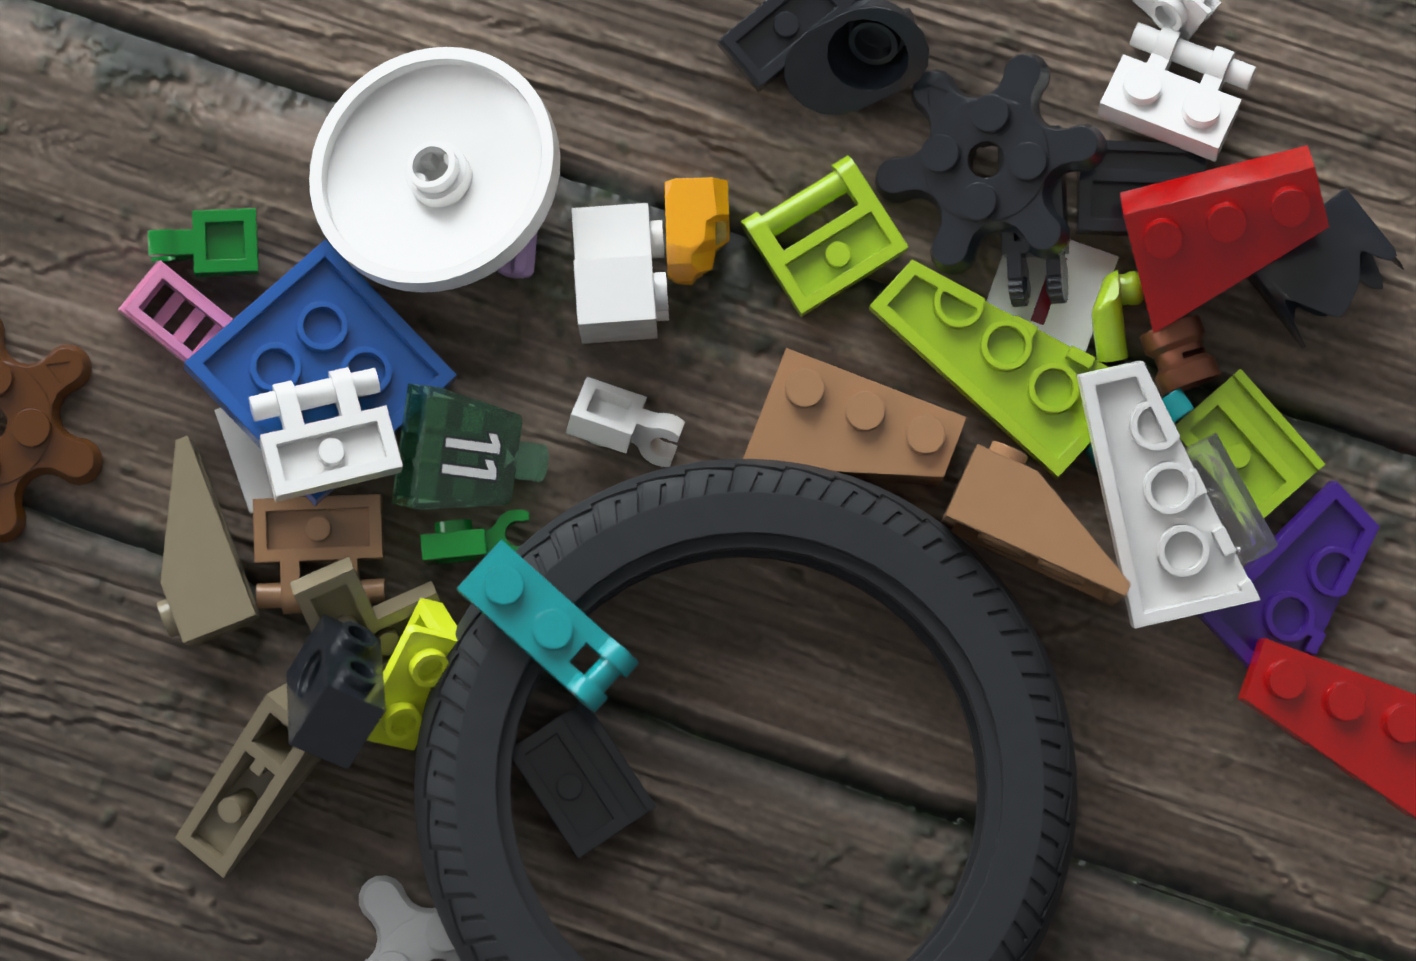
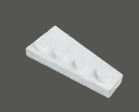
(1157, 504)

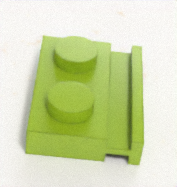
(1257, 439)

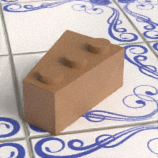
(852, 425)

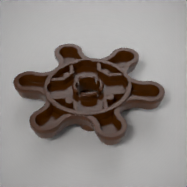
(34, 434)

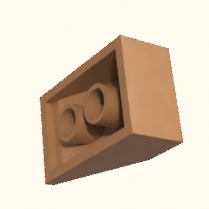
(1022, 519)

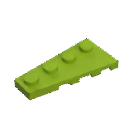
(995, 361)

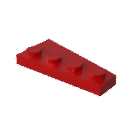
(1341, 715)

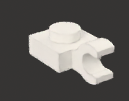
(618, 417)

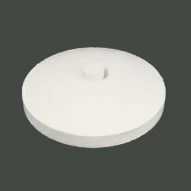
(434, 169)

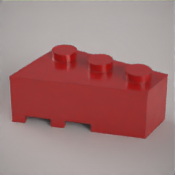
(1219, 228)

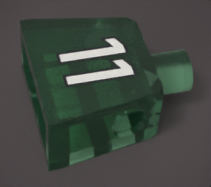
(461, 452)

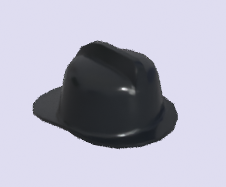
(857, 58)

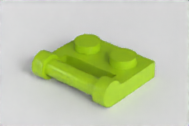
(833, 254)

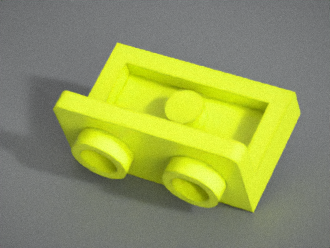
(412, 671)

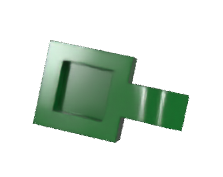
(220, 243)
(458, 542)

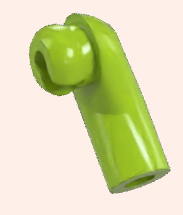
(1108, 314)

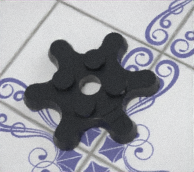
(1019, 193)

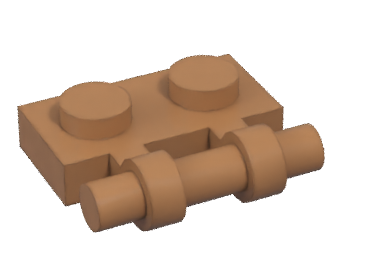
(305, 533)

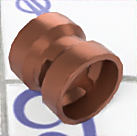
(1180, 355)

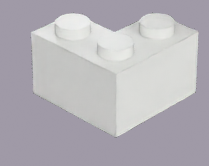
(614, 273)

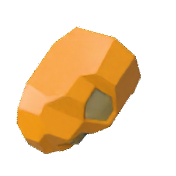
(695, 226)

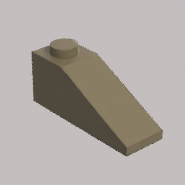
(200, 564)
(247, 788)

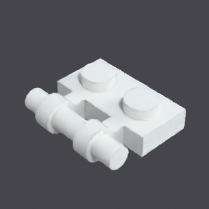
(1172, 106)
(328, 451)

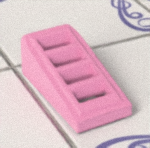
(147, 289)

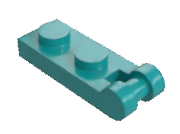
(545, 624)

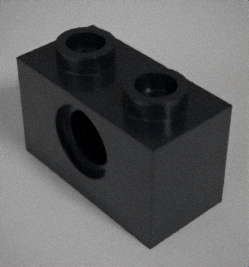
(335, 691)

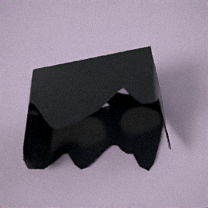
(1326, 268)

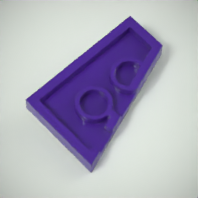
(1299, 577)

